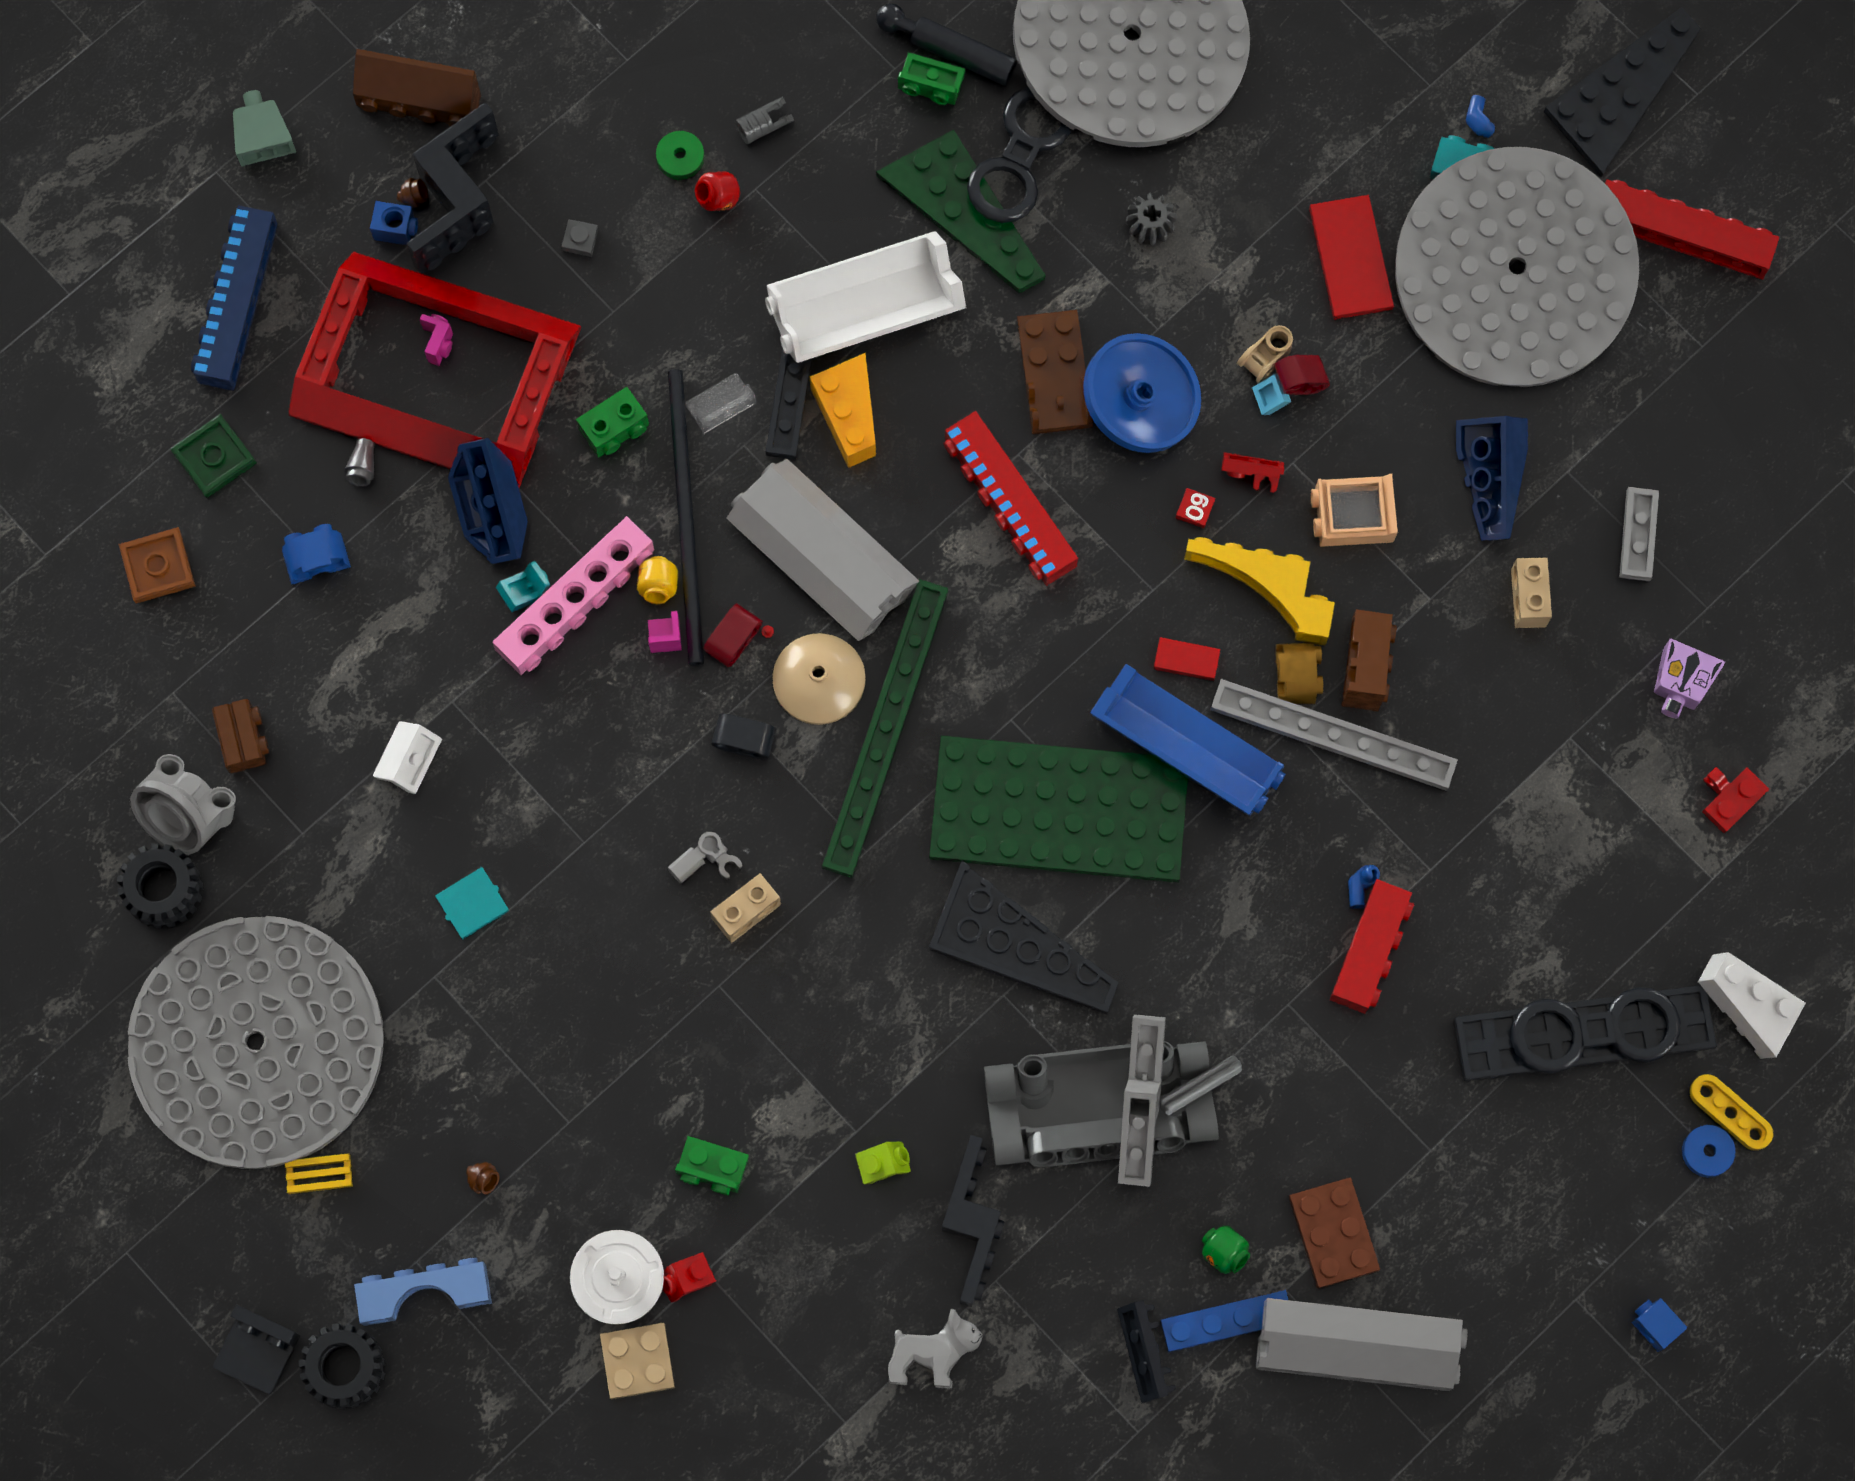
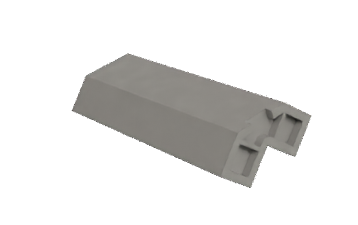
(821, 548)
(1360, 1344)

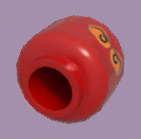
(717, 191)

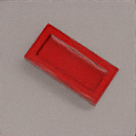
(1186, 659)

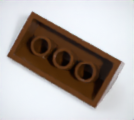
(414, 88)

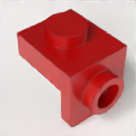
(687, 1277)

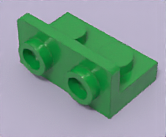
(712, 1165)

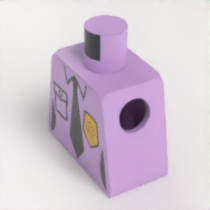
(1684, 677)

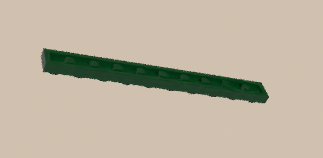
(885, 728)

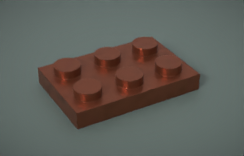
(1334, 1233)

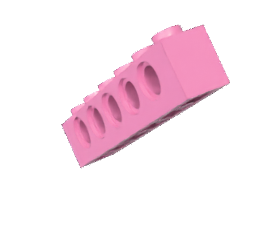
(623, 537)

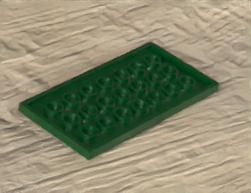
(1058, 809)

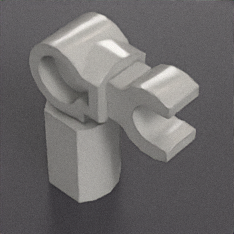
(708, 847)

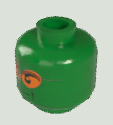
(1225, 1249)

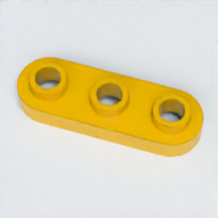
(1745, 1116)

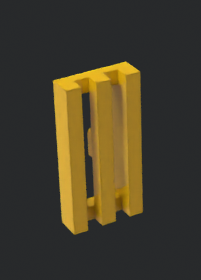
(291, 1176)

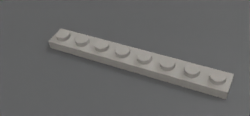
(1334, 734)

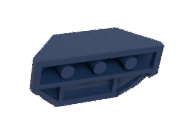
(488, 500)

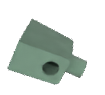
(260, 131)

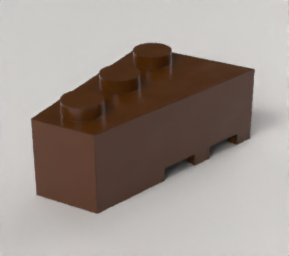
(1368, 660)

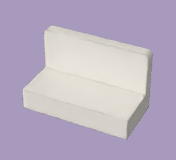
(407, 756)

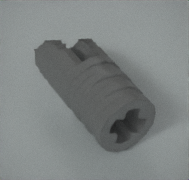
(758, 122)

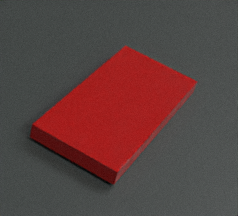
(1351, 257)

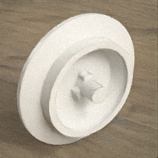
(617, 1277)

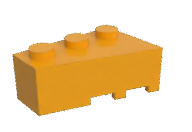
(846, 406)

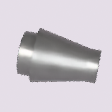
(361, 463)

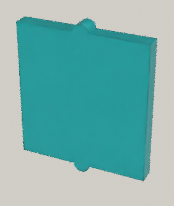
(472, 903)

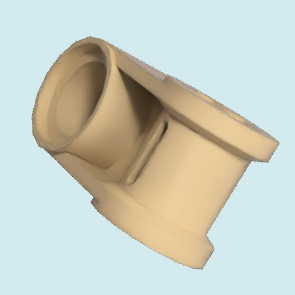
(1263, 355)

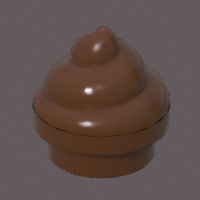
(413, 193)
(482, 1177)

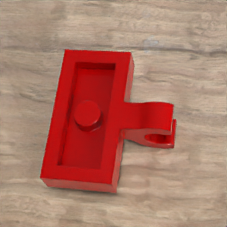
(1733, 798)

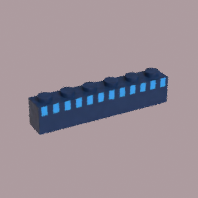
(235, 297)

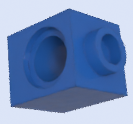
(384, 214)
(1658, 1323)

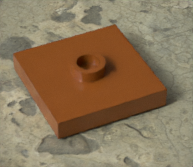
(157, 565)

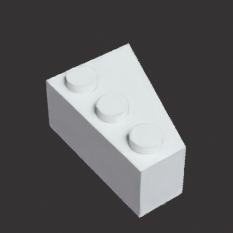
(1752, 1001)

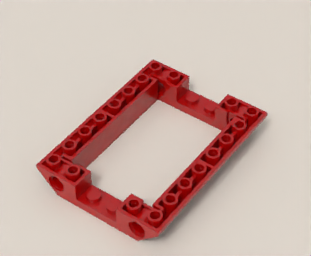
(402, 432)

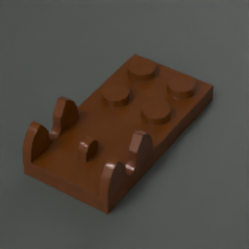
(1054, 371)

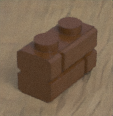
(239, 735)

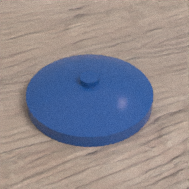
(1142, 393)

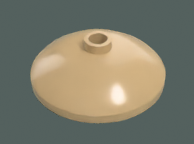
(821, 698)

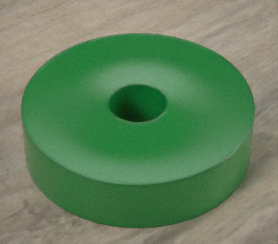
(680, 142)

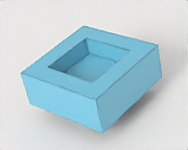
(1270, 395)

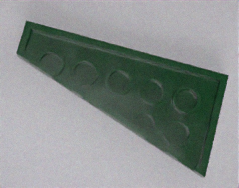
(937, 183)

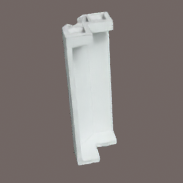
(865, 297)

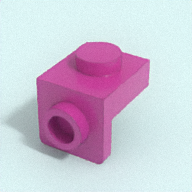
(439, 343)

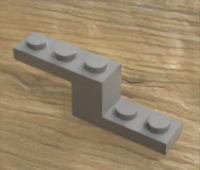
(1141, 1100)

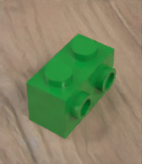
(613, 422)

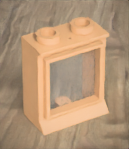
(1354, 511)

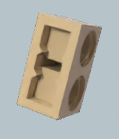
(1531, 592)
(745, 908)

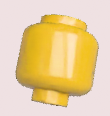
(657, 579)

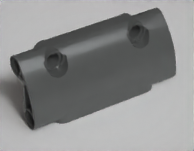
(1076, 1105)

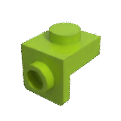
(883, 1161)

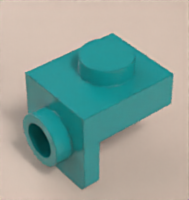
(524, 587)

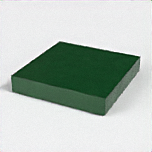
(213, 456)

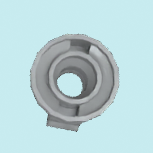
(180, 806)

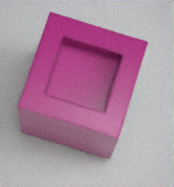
(664, 634)

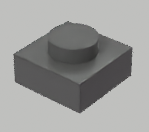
(580, 238)

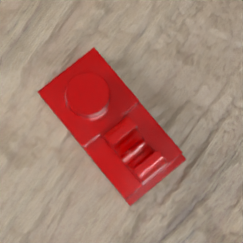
(1240, 465)

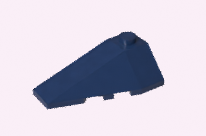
(1494, 465)

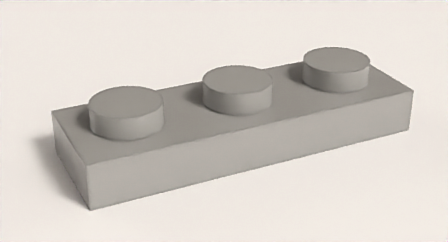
(1639, 534)

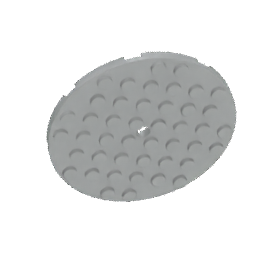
(1137, 89)
(1505, 324)
(269, 1102)

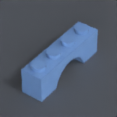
(381, 1298)

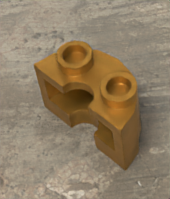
(1298, 672)

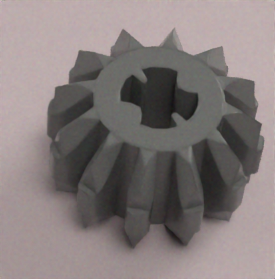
(1140, 221)

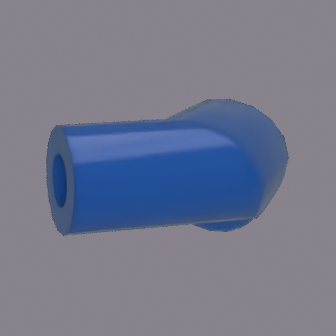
(1477, 120)
(1359, 883)

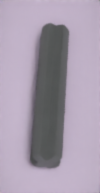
(1200, 1085)

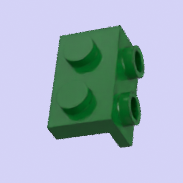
(931, 79)

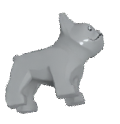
(935, 1351)

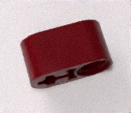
(1302, 374)
(732, 635)

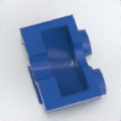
(314, 553)

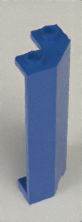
(1188, 741)

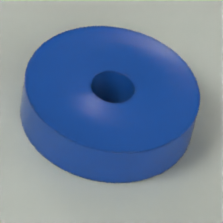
(1694, 1154)

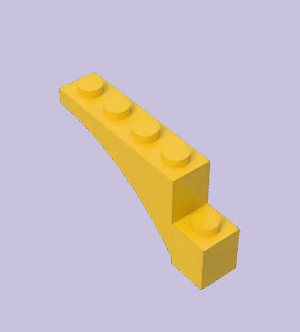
(1274, 577)

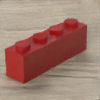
(1371, 947)

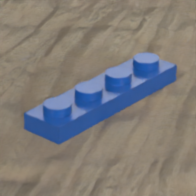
(1216, 1322)

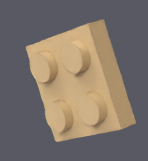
(637, 1361)

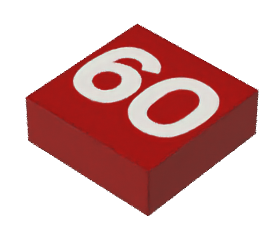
(1195, 508)

